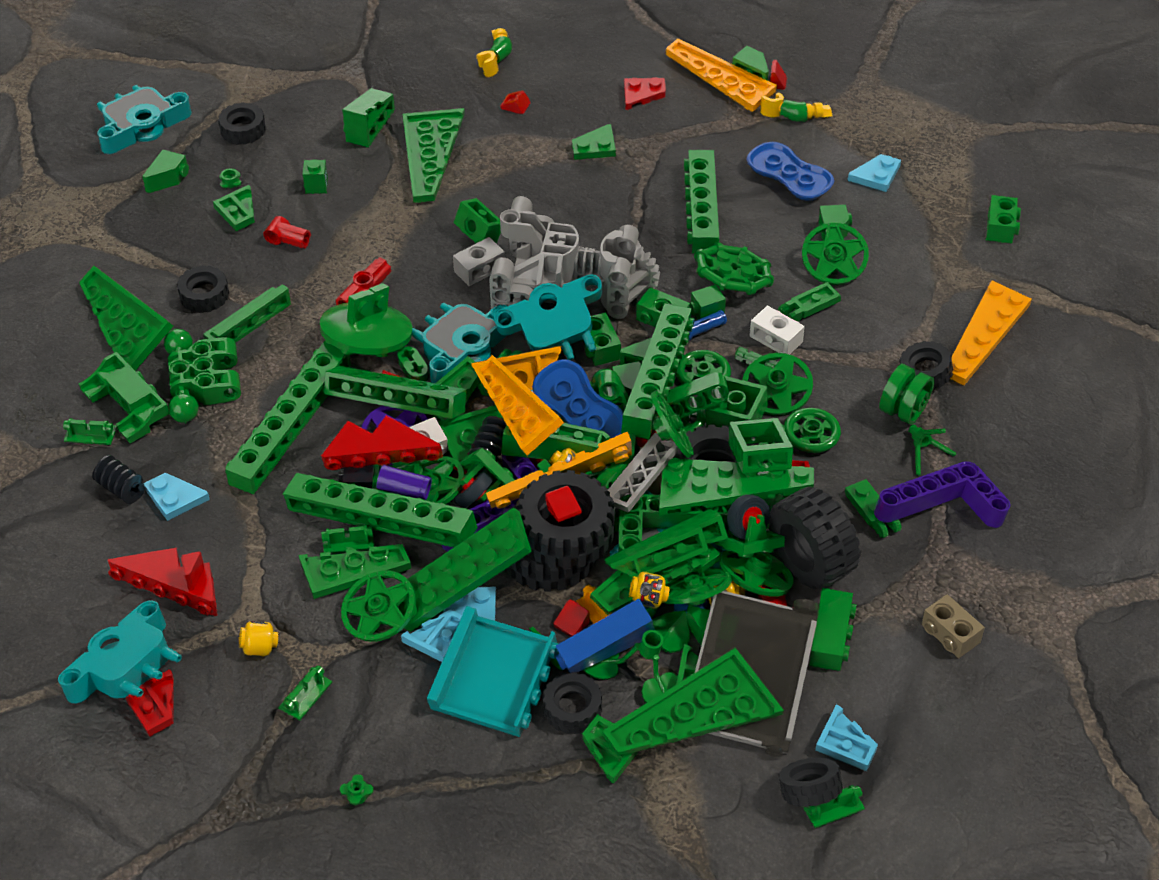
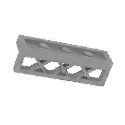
(641, 469)

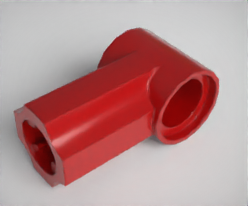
(281, 231)

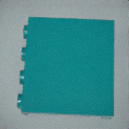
(492, 673)

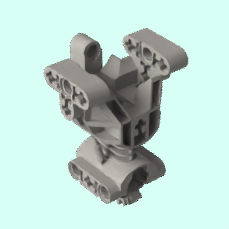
(553, 255)

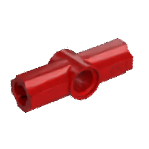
(363, 280)

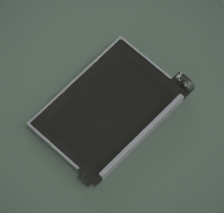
(775, 646)

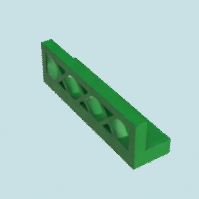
(252, 315)

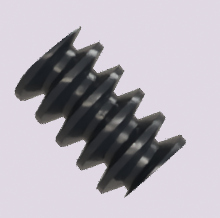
(490, 436)
(119, 479)

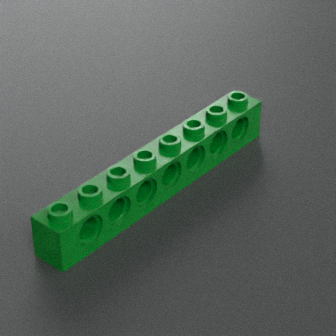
(657, 369)
(284, 421)
(380, 509)

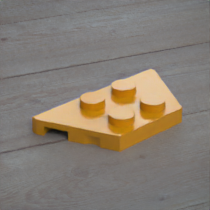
(528, 364)

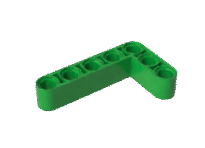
(679, 395)
(646, 515)

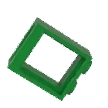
(751, 457)

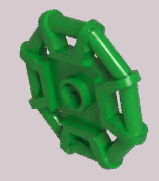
(736, 267)

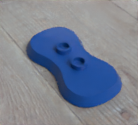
(781, 164)
(569, 394)

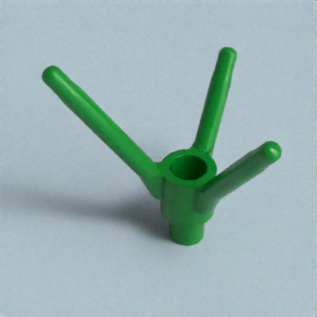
(922, 439)

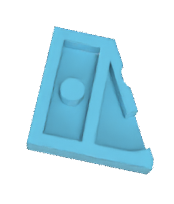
(876, 173)
(480, 598)

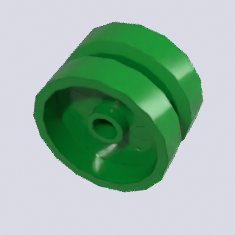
(906, 394)

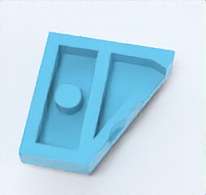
(174, 495)
(434, 635)
(846, 741)

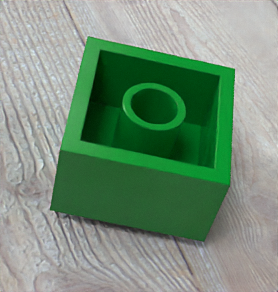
(744, 403)

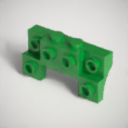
(130, 392)

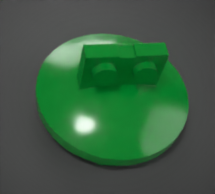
(366, 324)

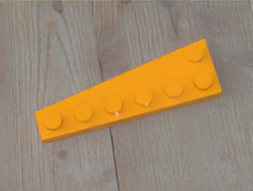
(724, 76)
(989, 325)
(521, 409)
(613, 450)

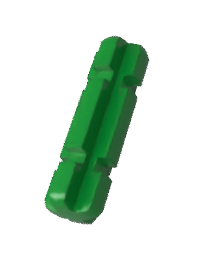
(742, 354)

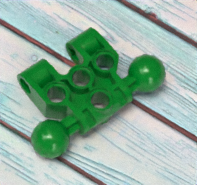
(199, 374)

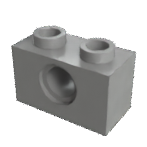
(477, 261)

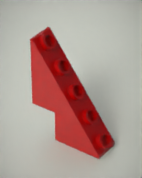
(386, 445)
(165, 577)

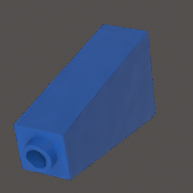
(605, 638)

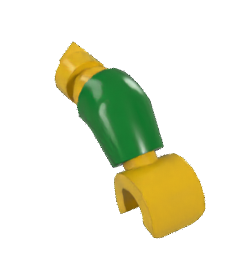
(500, 50)
(792, 110)

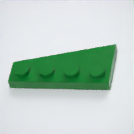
(341, 571)
(614, 592)

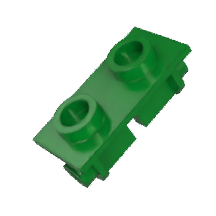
(93, 433)
(355, 538)
(306, 693)
(840, 807)

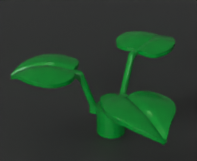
(669, 634)

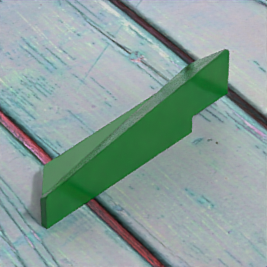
(565, 437)
(671, 545)

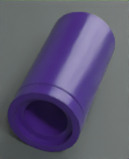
(403, 482)

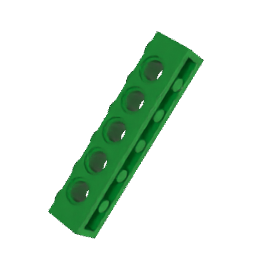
(702, 199)
(395, 391)

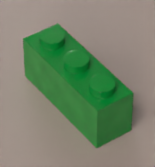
(832, 629)

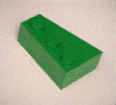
(367, 116)

